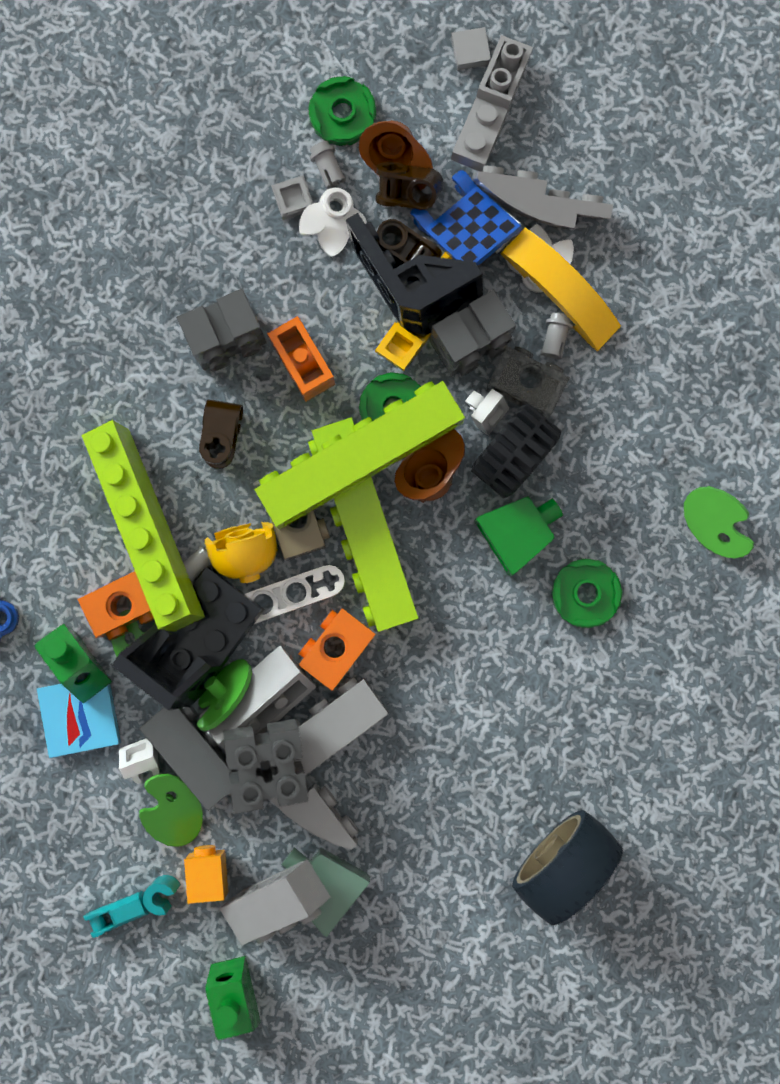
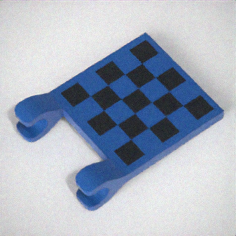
(472, 226)

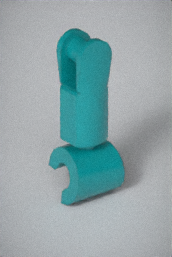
(134, 906)

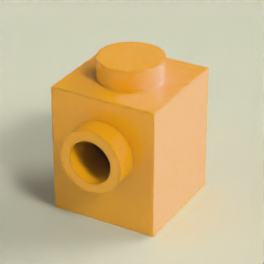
(206, 875)

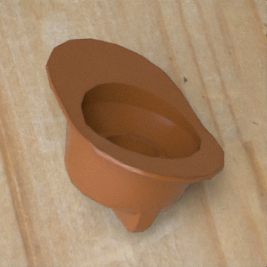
(392, 143)
(430, 470)

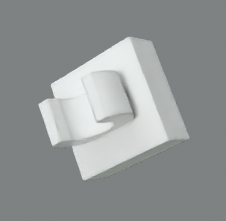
(487, 410)
(137, 759)

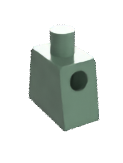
(340, 879)

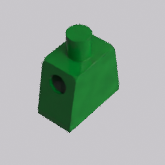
(518, 531)
(68, 659)
(233, 1000)

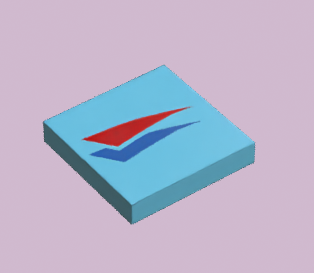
(77, 726)

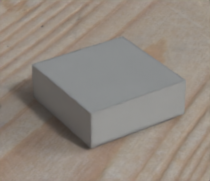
(470, 48)
(292, 197)

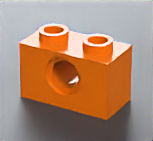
(301, 358)
(102, 612)
(331, 669)

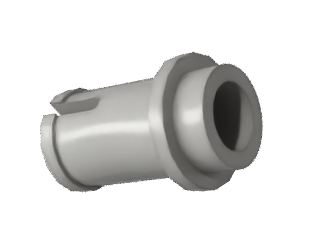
(324, 157)
(556, 335)
(197, 563)

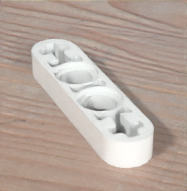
(278, 591)

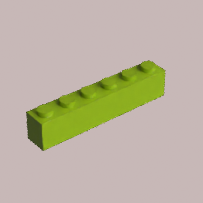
(360, 454)
(143, 527)
(369, 545)

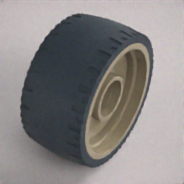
(568, 868)

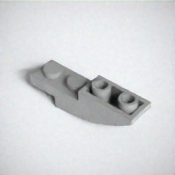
(492, 103)
(527, 197)
(320, 816)

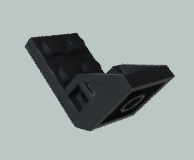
(440, 287)
(178, 663)

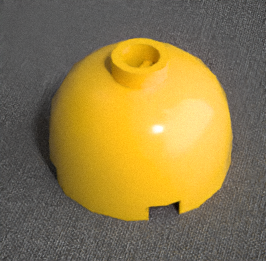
(243, 551)

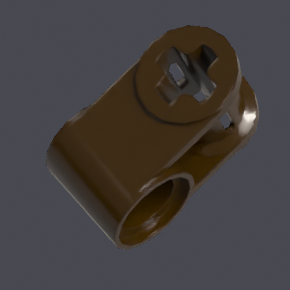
(400, 185)
(410, 245)
(221, 428)

